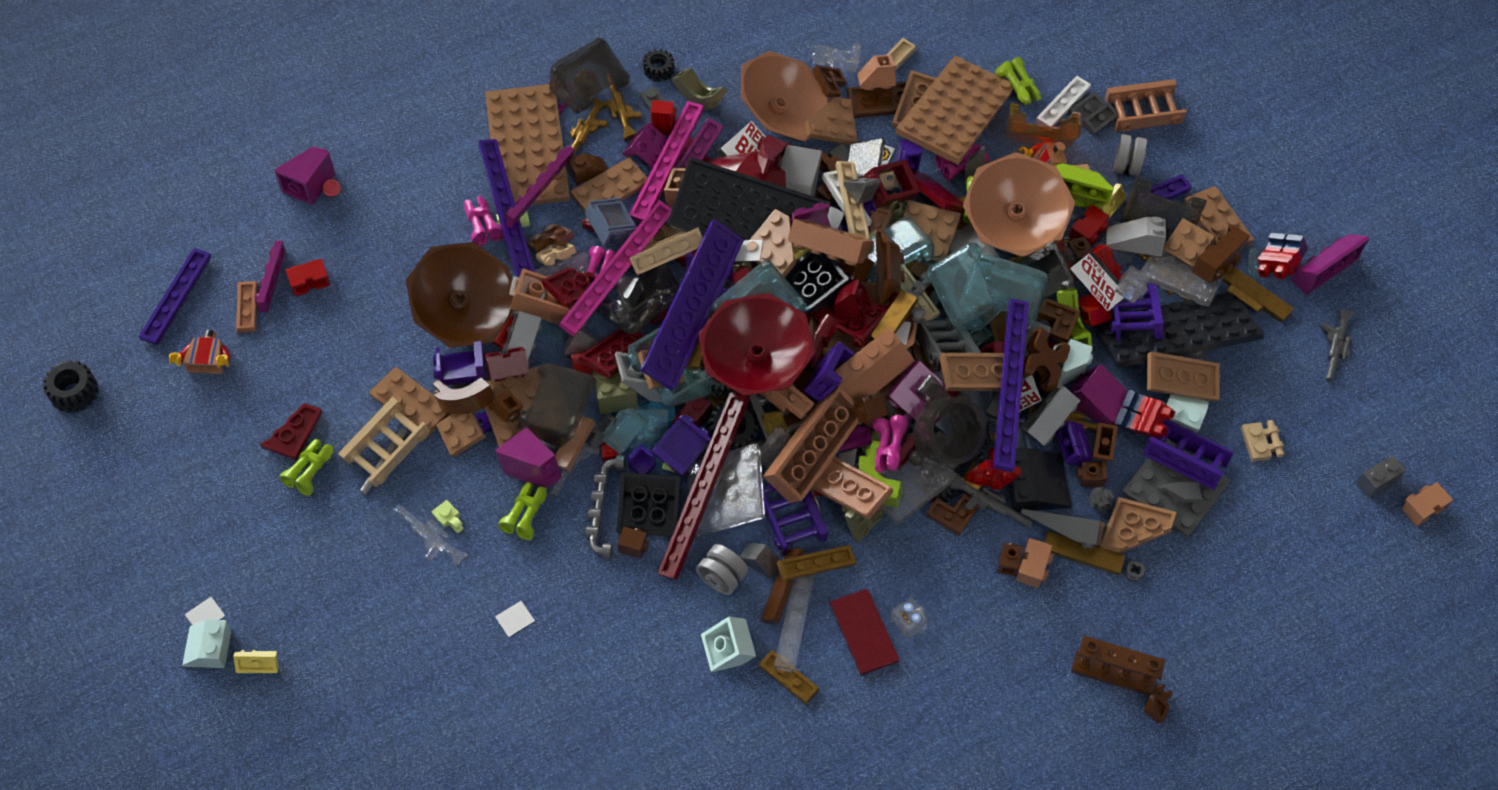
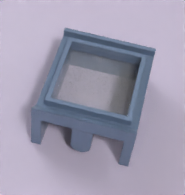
(610, 218)

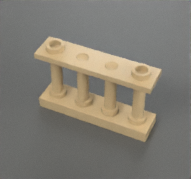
(666, 250)
(377, 425)

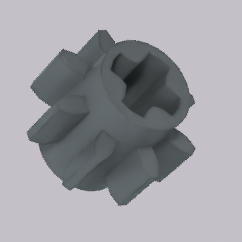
(1101, 499)

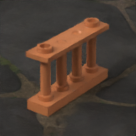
(1142, 91)

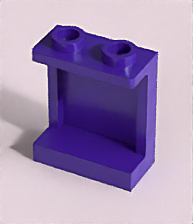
(459, 367)
(823, 377)
(682, 444)

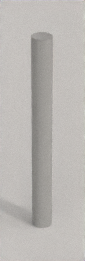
(392, 447)

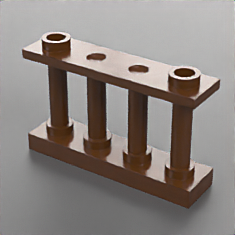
(1118, 665)

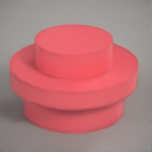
(331, 188)

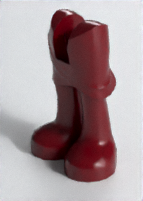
(821, 339)

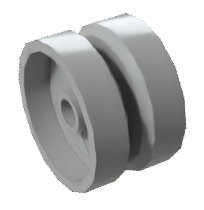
(1130, 155)
(722, 569)

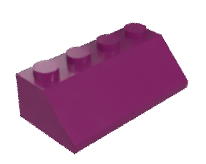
(1329, 262)

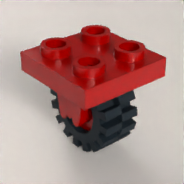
(985, 473)

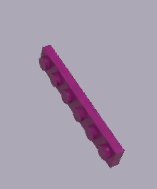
(534, 191)

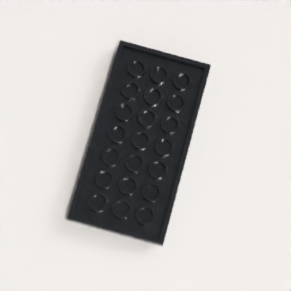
(731, 199)
(1186, 330)

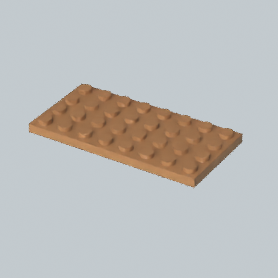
(955, 110)
(528, 138)

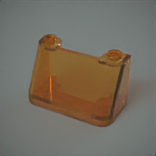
(1019, 130)

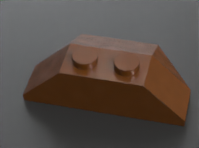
(888, 267)

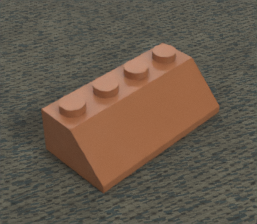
(829, 241)
(536, 300)
(874, 366)

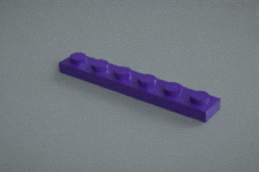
(175, 296)

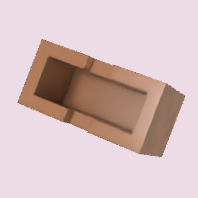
(1429, 501)
(1034, 562)

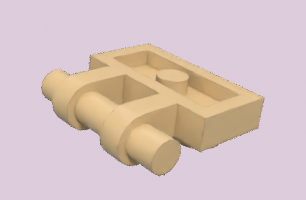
(555, 252)
(1257, 443)

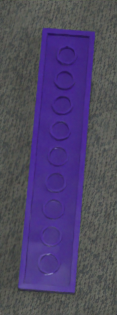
(692, 305)

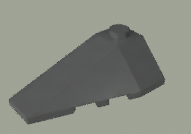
(1081, 530)

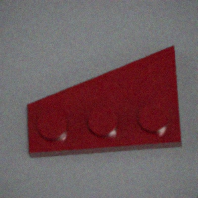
(295, 433)

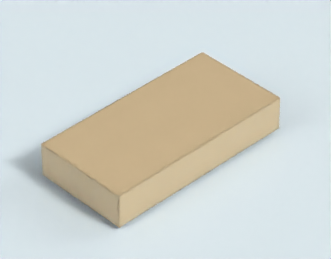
(901, 52)

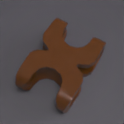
(1044, 359)

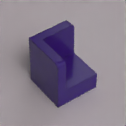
(642, 460)

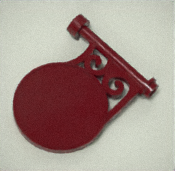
(858, 334)

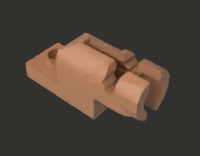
(791, 400)

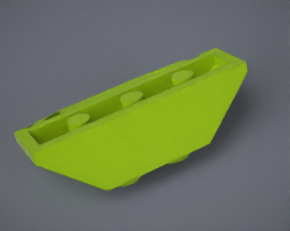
(1086, 186)

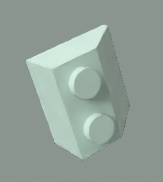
(1076, 363)
(1189, 411)
(207, 644)
(728, 644)

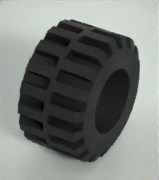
(62, 376)
(747, 427)

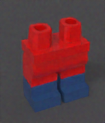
(1281, 255)
(1144, 415)

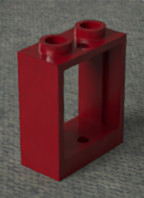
(905, 179)

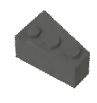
(522, 333)
(1050, 415)

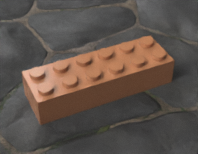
(813, 446)

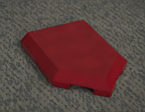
(568, 285)

